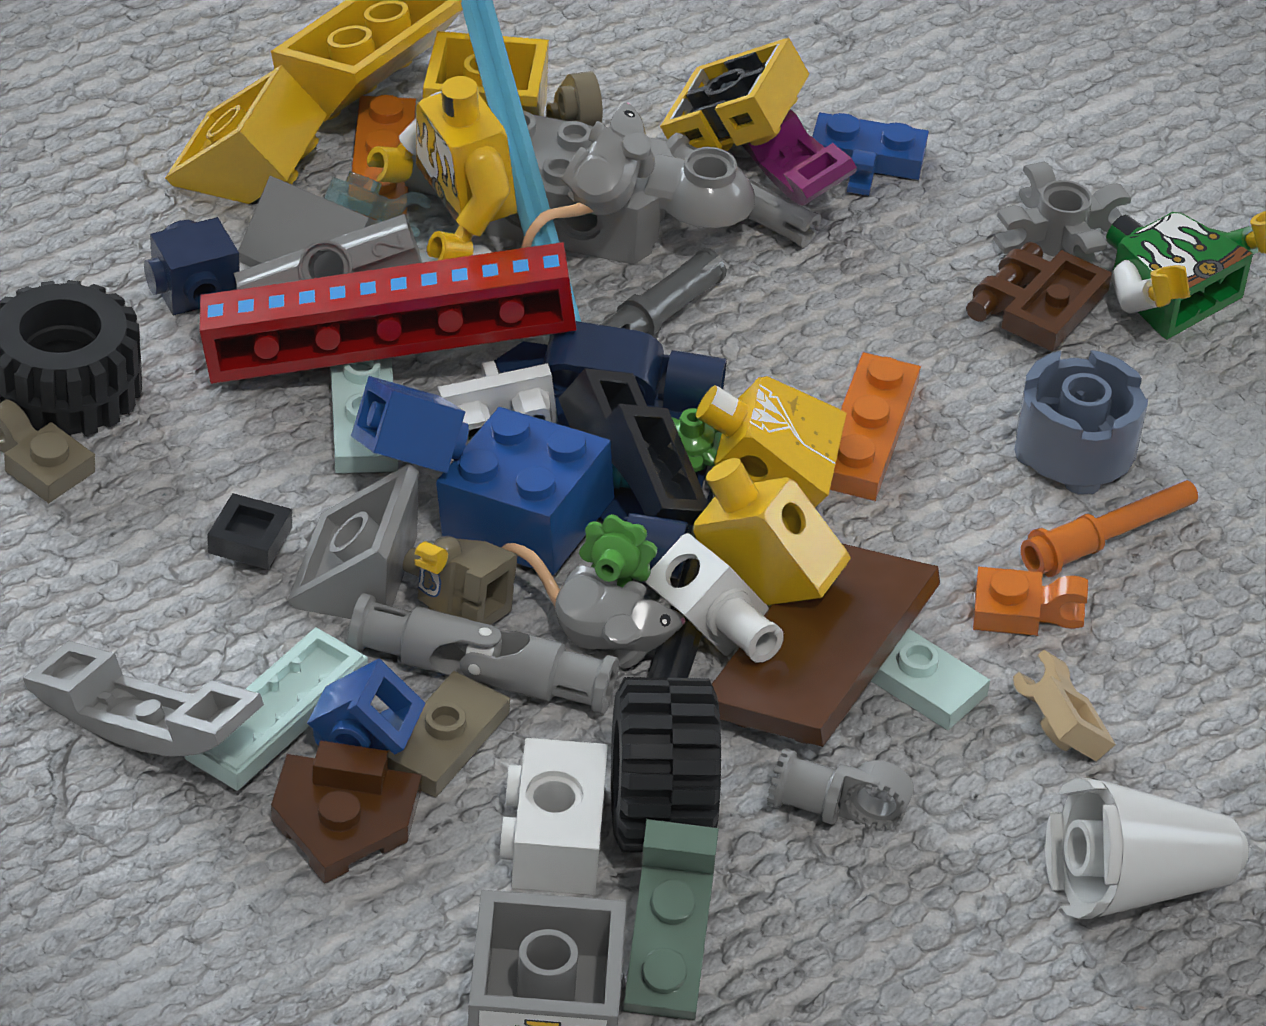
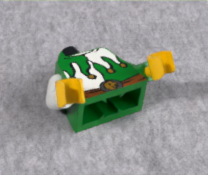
(1180, 268)

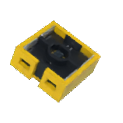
(738, 97)

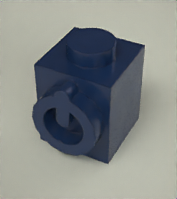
(191, 262)

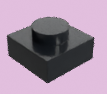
(249, 531)

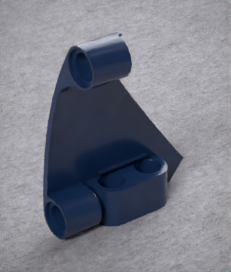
(664, 380)

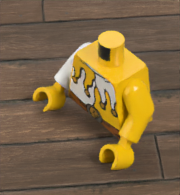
(462, 157)

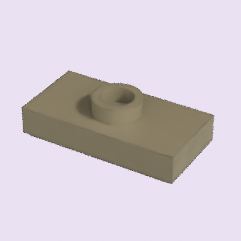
(450, 731)

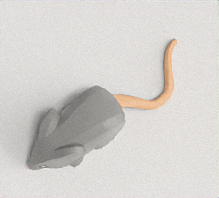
(606, 173)
(604, 614)

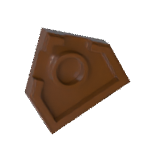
(344, 805)

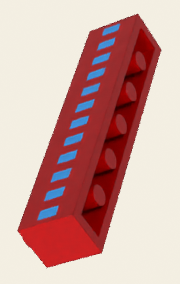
(386, 312)

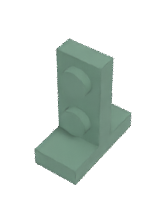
(671, 919)

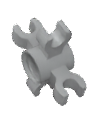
(1060, 215)

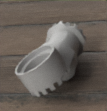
(842, 790)

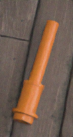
(1051, 549)

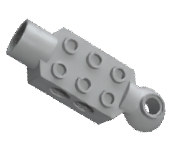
(696, 190)

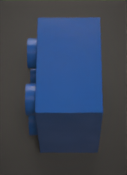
(527, 486)

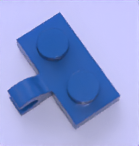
(874, 147)

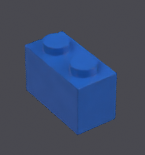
(410, 425)

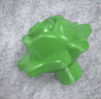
(698, 439)
(618, 550)

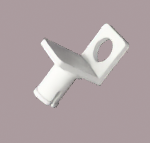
(717, 602)

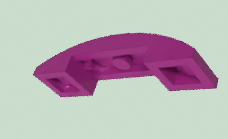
(800, 163)

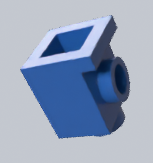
(348, 717)

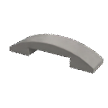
(144, 716)

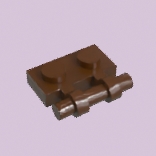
(1051, 304)

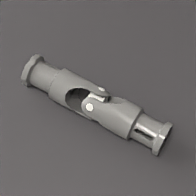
(492, 657)

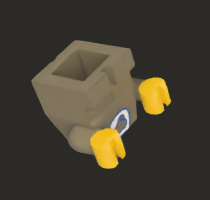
(464, 577)

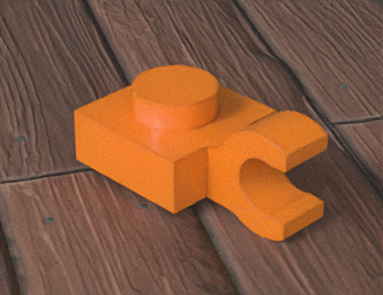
(1017, 601)

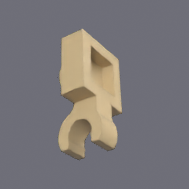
(1068, 714)

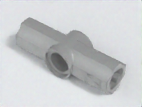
(370, 248)

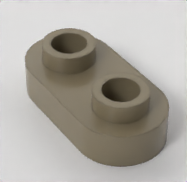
(577, 99)

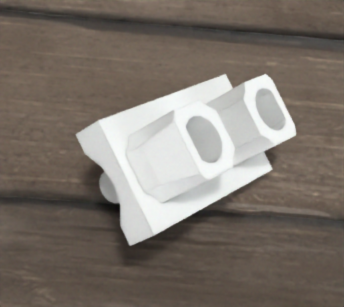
(519, 390)

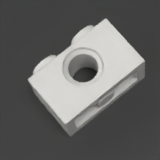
(557, 816)

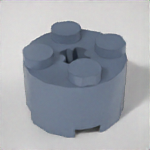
(1080, 420)

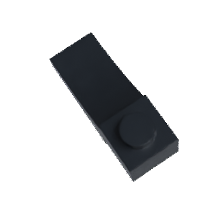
(642, 442)

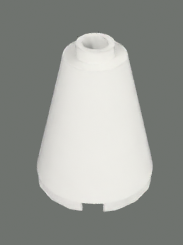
(1136, 849)

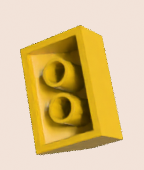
(361, 46)

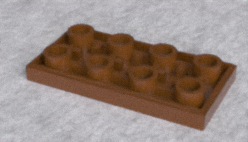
(827, 648)

